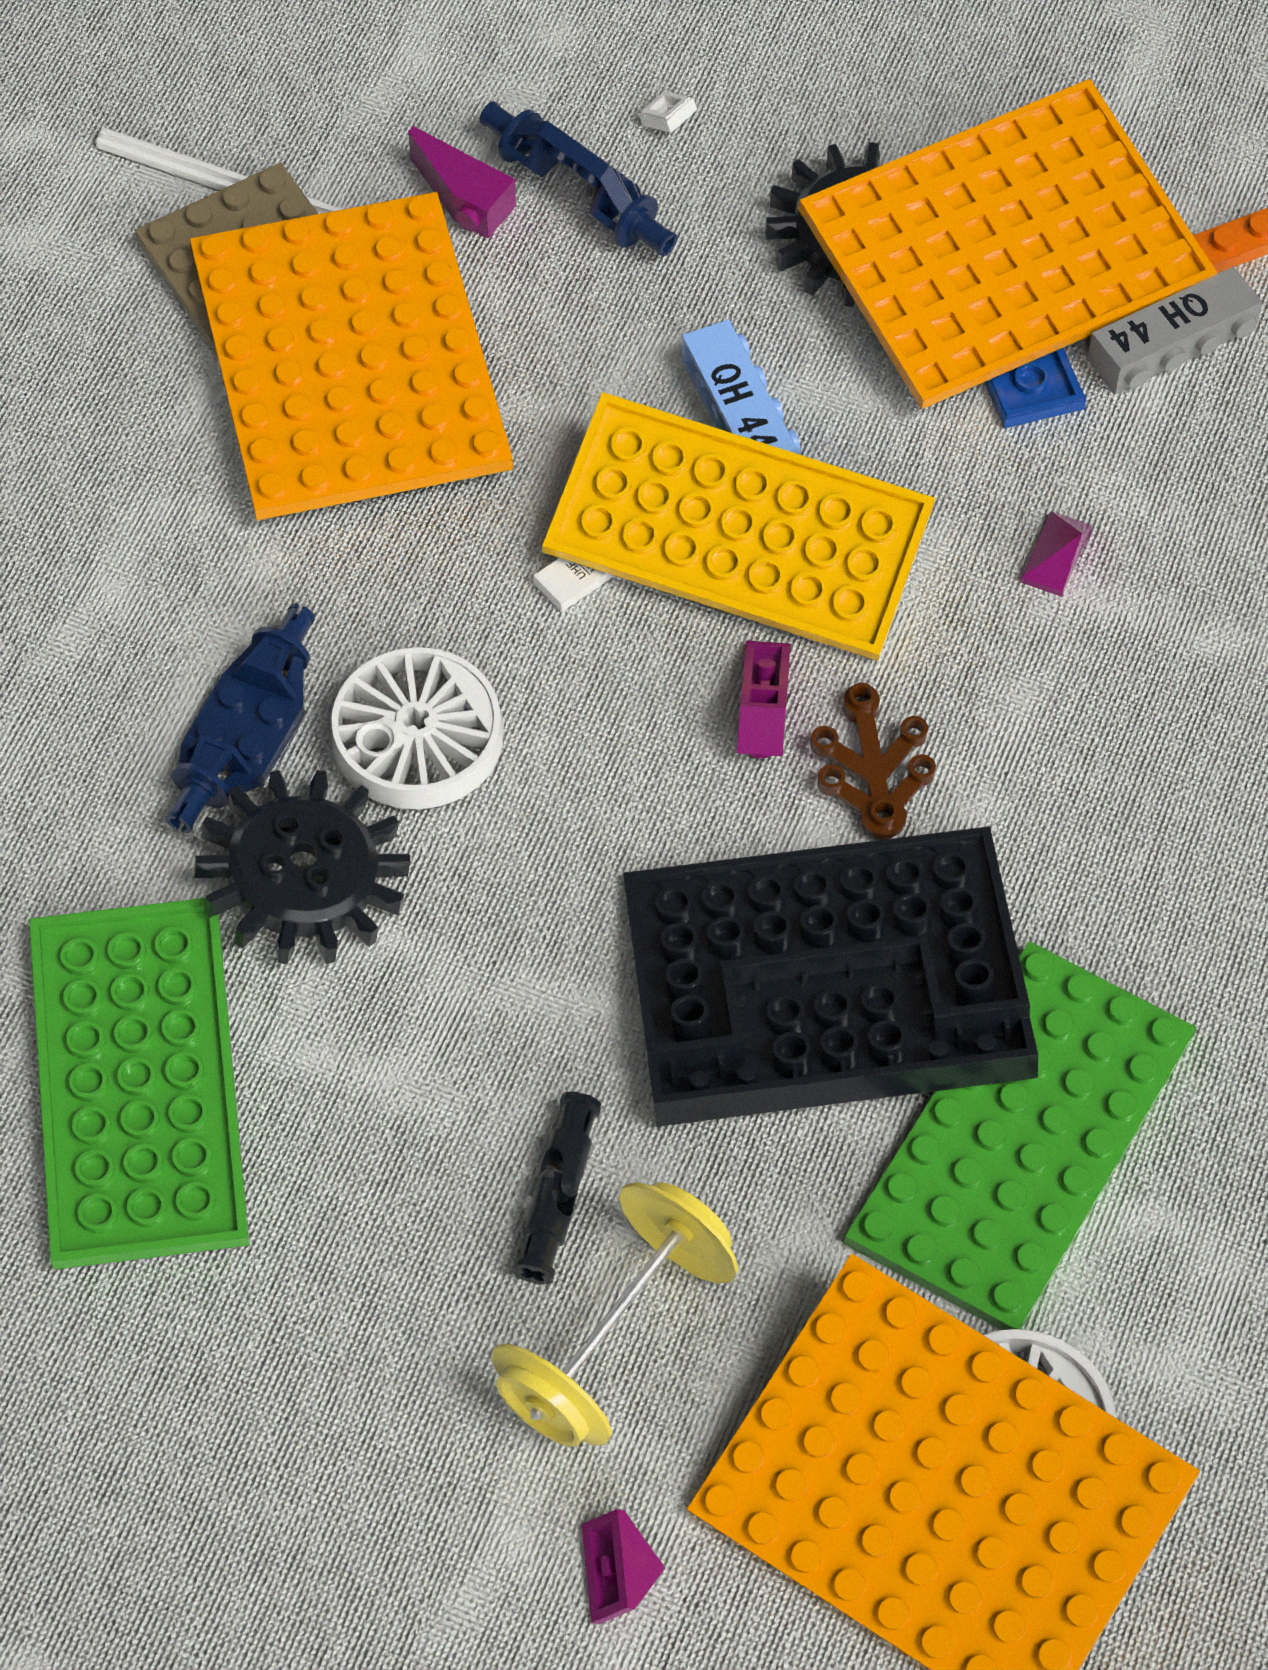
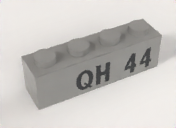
(1174, 330)

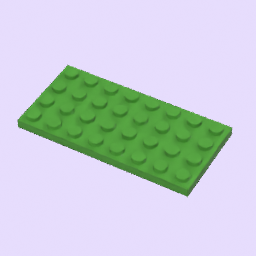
(136, 1084)
(1013, 1168)

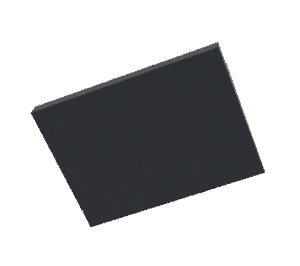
(828, 976)

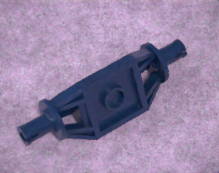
(616, 191)
(244, 720)

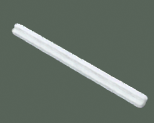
(178, 163)

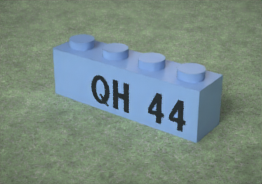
(734, 387)

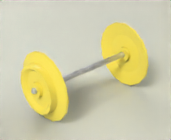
(677, 1229)

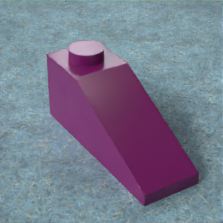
(467, 188)
(763, 699)

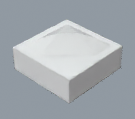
(667, 111)

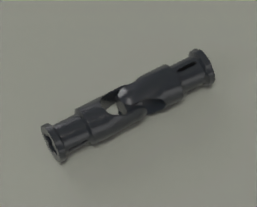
(557, 1182)

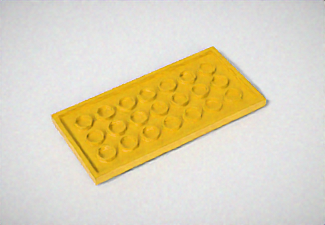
(739, 525)

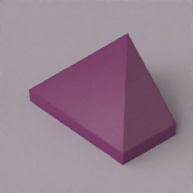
(1056, 553)
(617, 1565)

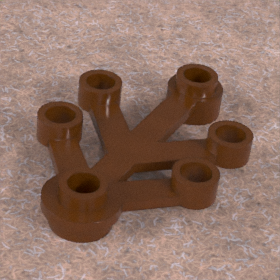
(873, 766)

